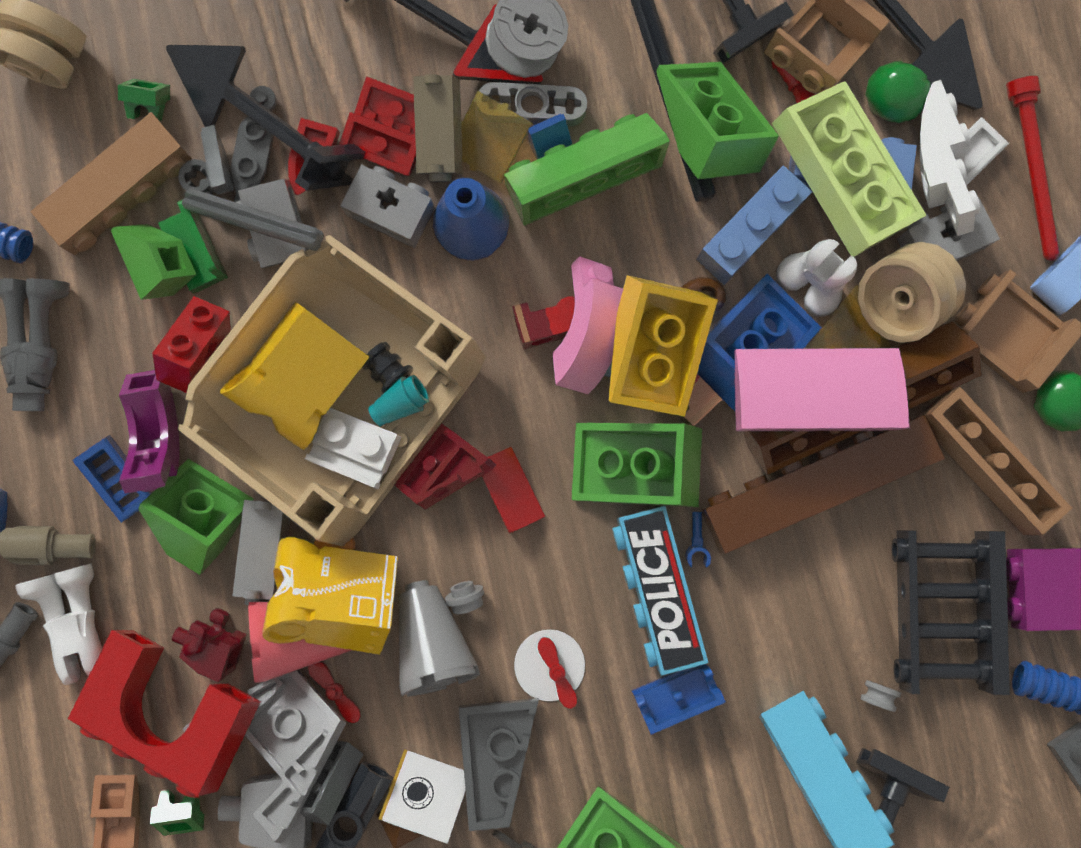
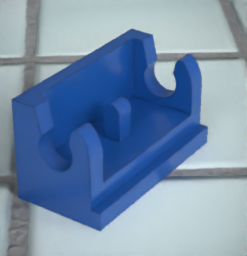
(677, 697)

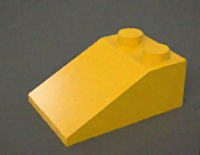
(658, 345)

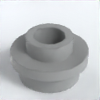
(465, 597)

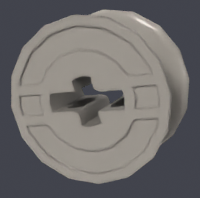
(526, 35)

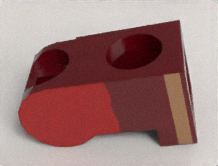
(545, 324)

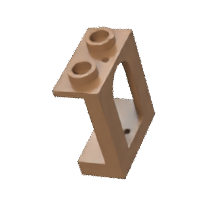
(851, 17)

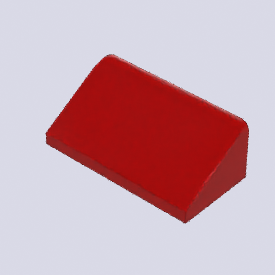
(512, 491)

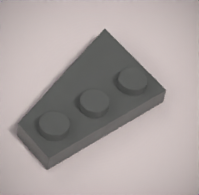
(493, 758)

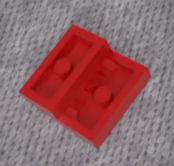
(383, 126)

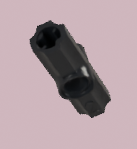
(359, 804)

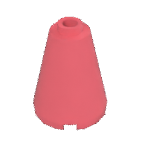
(277, 659)

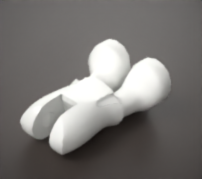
(825, 273)
(71, 631)

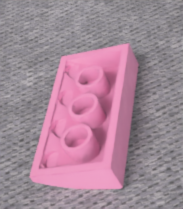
(820, 390)

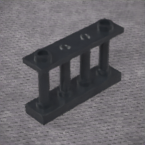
(988, 593)

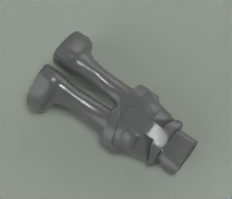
(29, 364)

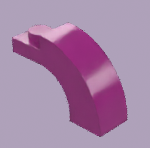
(152, 433)

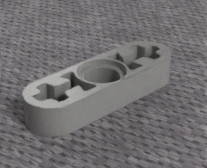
(560, 95)

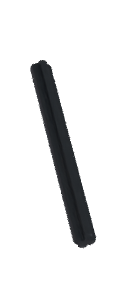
(660, 54)

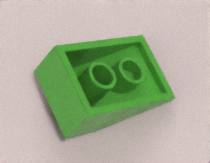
(714, 120)
(637, 463)
(611, 824)

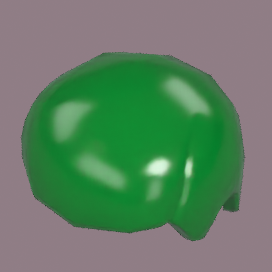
(897, 91)
(1060, 401)

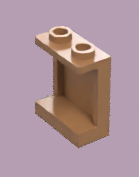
(1016, 332)

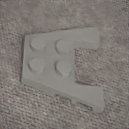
(295, 736)

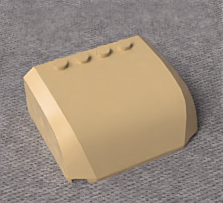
(365, 311)

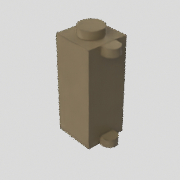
(438, 126)

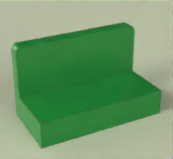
(199, 247)

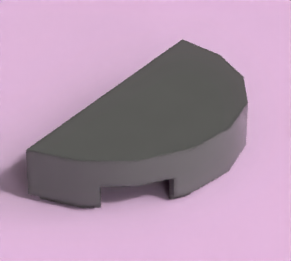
(216, 161)

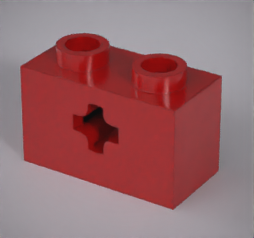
(190, 343)

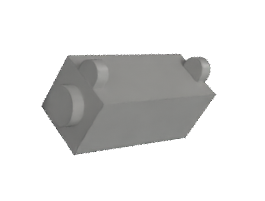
(260, 533)

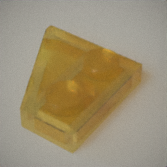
(848, 328)

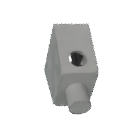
(253, 795)

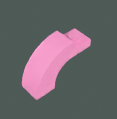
(589, 342)

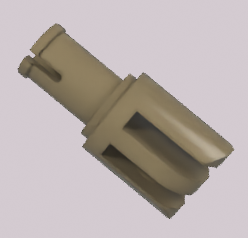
(43, 545)

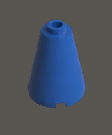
(470, 220)

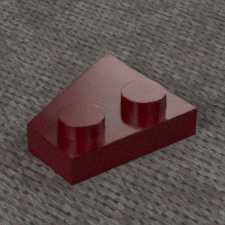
(442, 468)

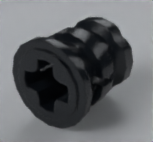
(386, 366)

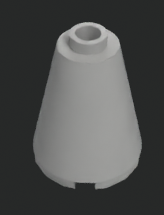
(430, 643)

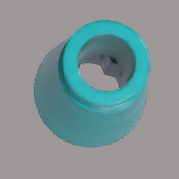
(399, 401)

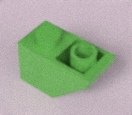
(154, 260)

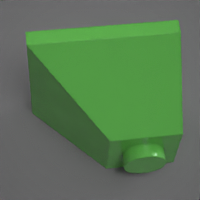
(194, 515)

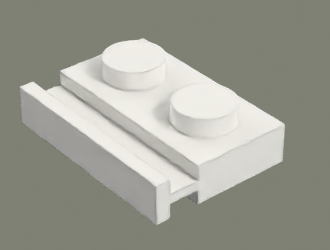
(353, 448)

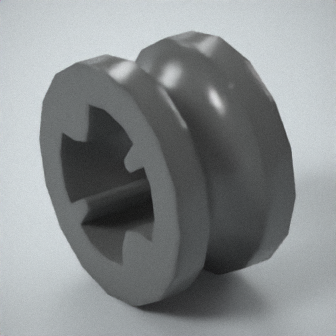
(189, 171)

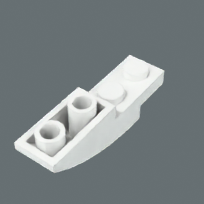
(943, 159)

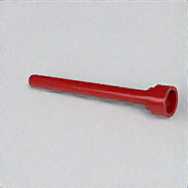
(1024, 94)

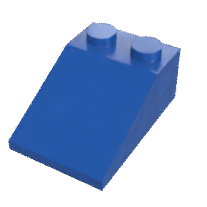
(760, 320)

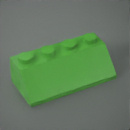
(586, 167)

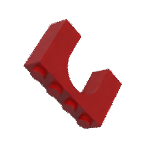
(113, 712)

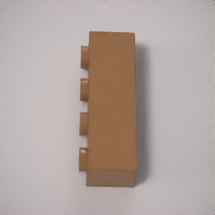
(111, 185)
(995, 463)

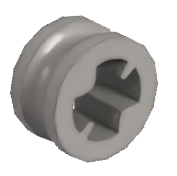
(880, 696)

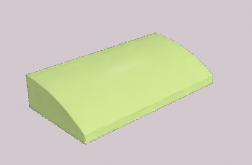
(848, 168)

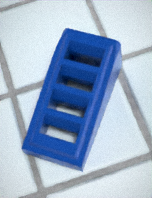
(102, 487)

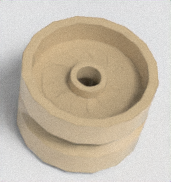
(38, 42)
(911, 292)

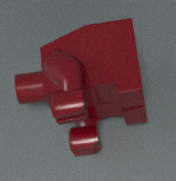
(210, 648)

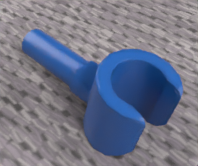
(697, 541)

